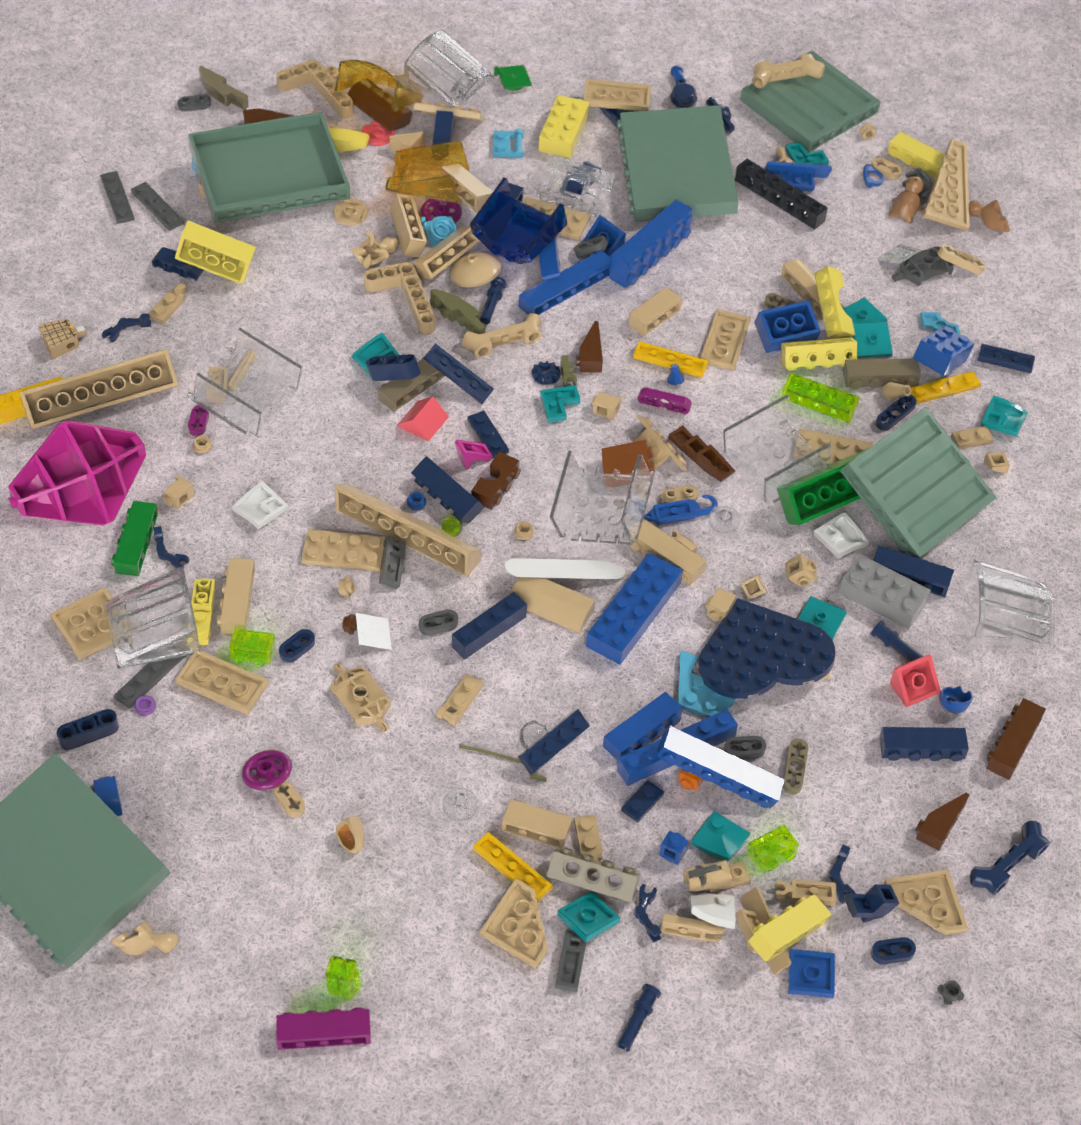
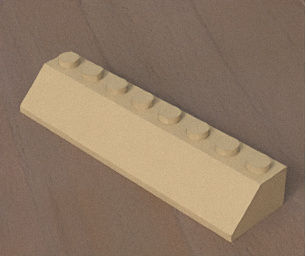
(98, 389)
(406, 528)

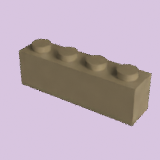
(880, 372)
(399, 392)

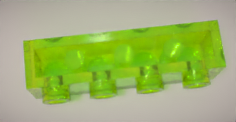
(821, 397)

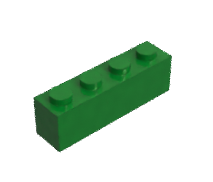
(135, 538)

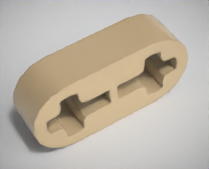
(887, 168)
(285, 801)

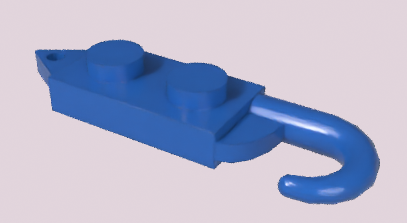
(679, 511)

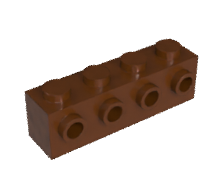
(1015, 738)

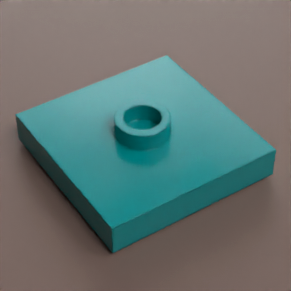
(864, 312)
(872, 340)
(823, 615)
(588, 916)

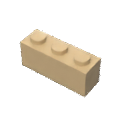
(655, 311)
(536, 823)

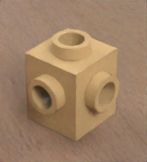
(801, 570)

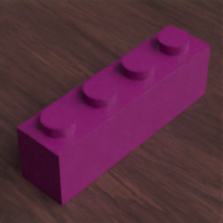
(323, 1028)

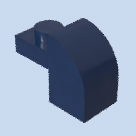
(873, 904)

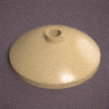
(475, 269)

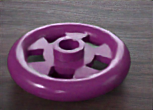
(425, 212)
(266, 769)

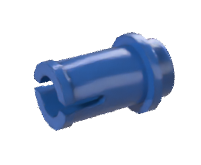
(677, 73)

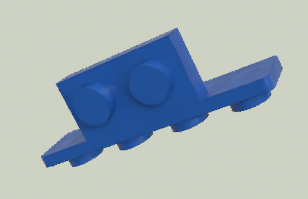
(799, 175)

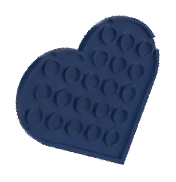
(763, 647)

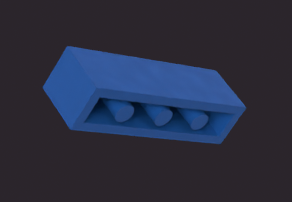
(643, 726)

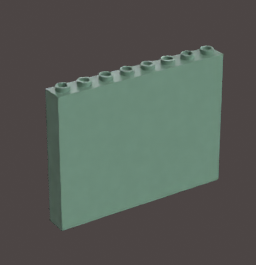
(679, 158)
(268, 167)
(69, 862)

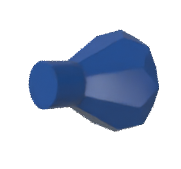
(675, 376)

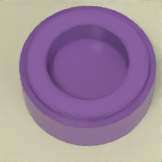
(145, 705)

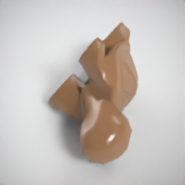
(908, 202)
(990, 214)

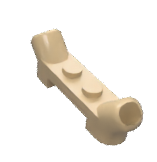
(767, 72)
(483, 343)

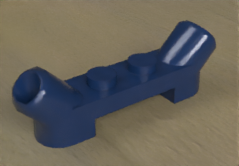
(997, 877)

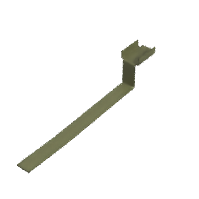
(532, 776)

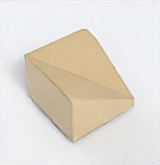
(997, 461)
(753, 587)

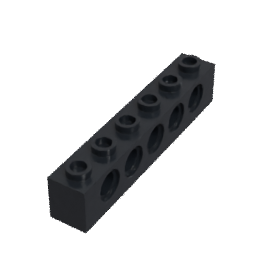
(781, 194)

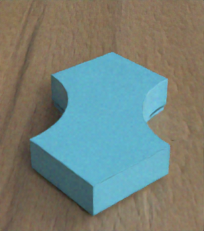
(933, 321)

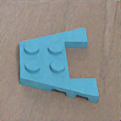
(694, 694)

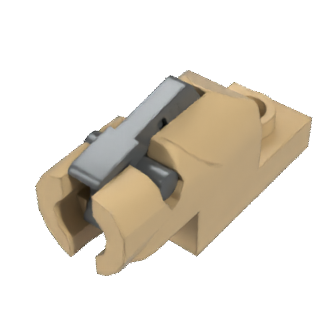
(716, 876)

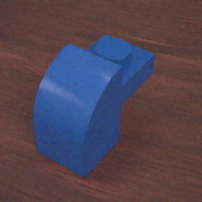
(107, 791)

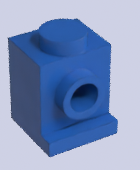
(676, 843)

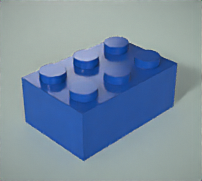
(787, 324)
(943, 350)

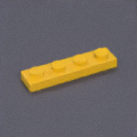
(665, 358)
(945, 387)
(511, 865)

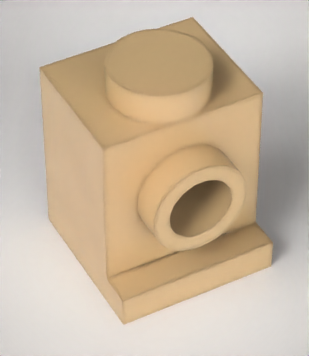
(606, 405)
(178, 493)

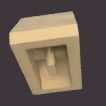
(406, 141)

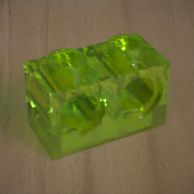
(769, 845)

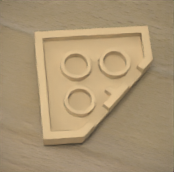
(931, 900)
(518, 925)

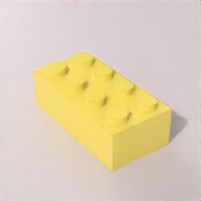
(564, 126)
(215, 252)

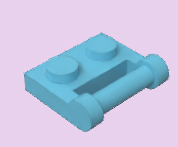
(501, 144)

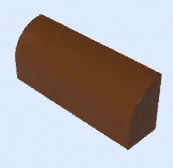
(378, 105)

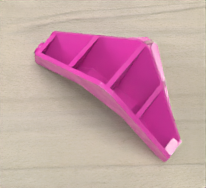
(79, 474)

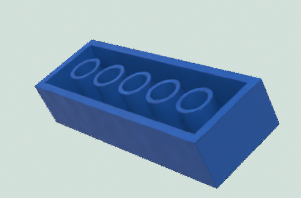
(651, 244)
(634, 608)

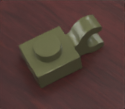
(566, 370)

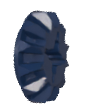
(549, 377)

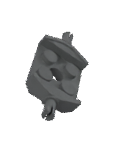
(917, 270)

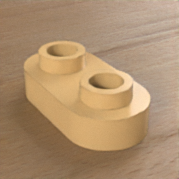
(679, 493)

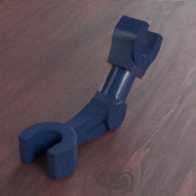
(143, 321)
(163, 553)
(835, 876)
(640, 913)

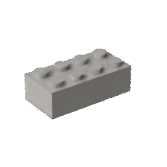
(884, 591)

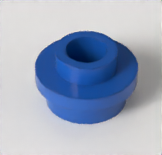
(416, 496)

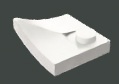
(260, 505)
(841, 536)
(714, 908)

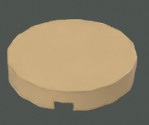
(356, 212)

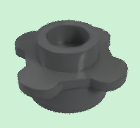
(950, 986)

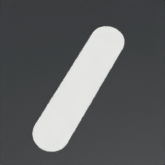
(564, 568)

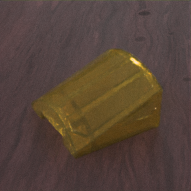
(356, 70)
(419, 171)

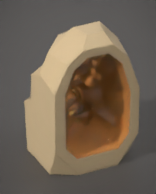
(350, 834)

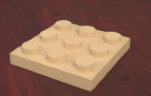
(85, 624)

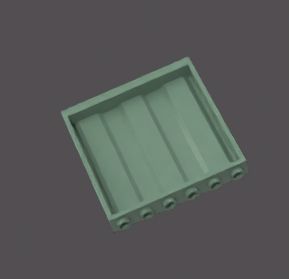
(810, 107)
(918, 484)

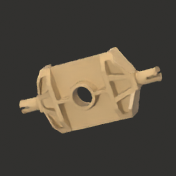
(366, 708)

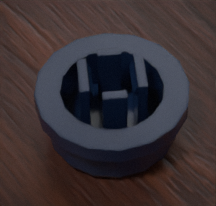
(683, 95)

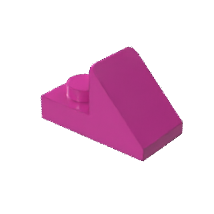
(472, 451)

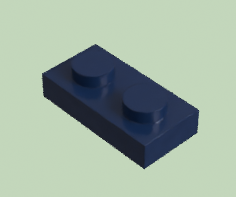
(642, 801)

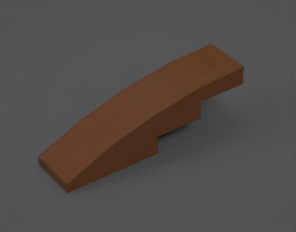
(704, 456)

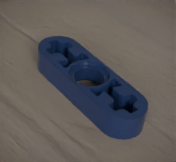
(896, 406)

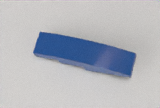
(550, 260)

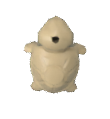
(373, 251)
(144, 940)

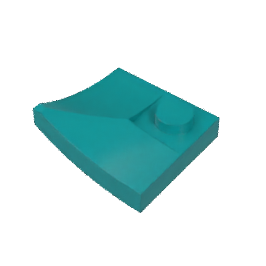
(375, 347)
(1004, 416)
(720, 837)

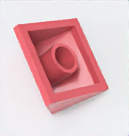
(424, 418)
(915, 680)

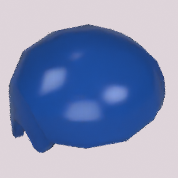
(961, 699)

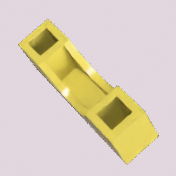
(836, 321)

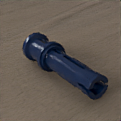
(494, 294)
(892, 639)
(642, 1009)

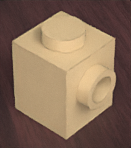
(719, 604)

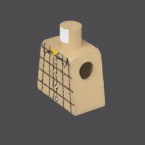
(60, 336)

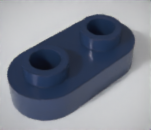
(295, 645)
(891, 948)

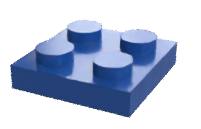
(811, 973)

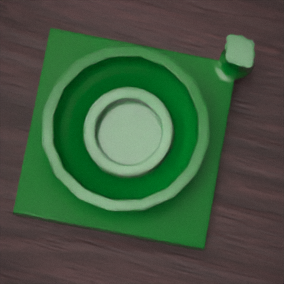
(513, 77)

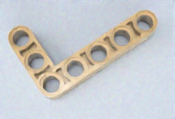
(318, 76)
(405, 276)

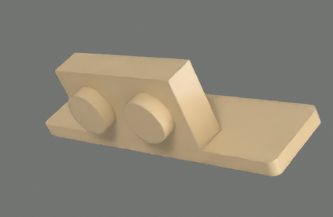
(661, 450)
(753, 915)

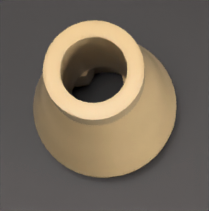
(894, 390)

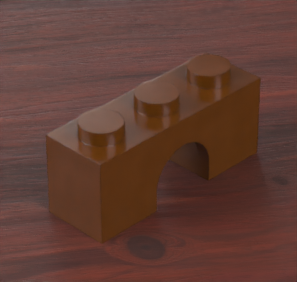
(490, 491)

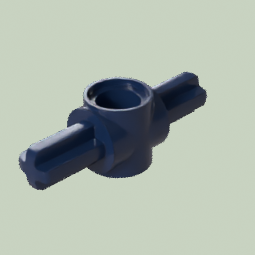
(726, 115)

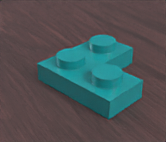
(799, 155)
(555, 400)

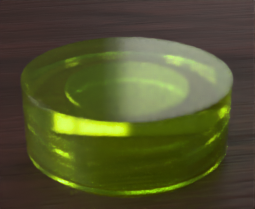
(452, 526)

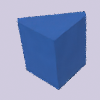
(613, 235)

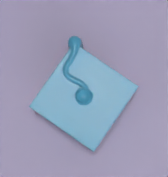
(438, 228)

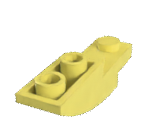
(203, 607)

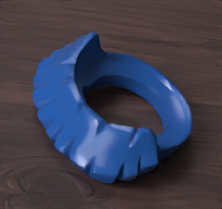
(868, 181)

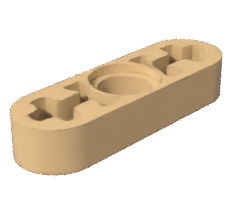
(961, 259)

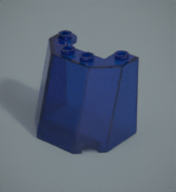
(515, 228)

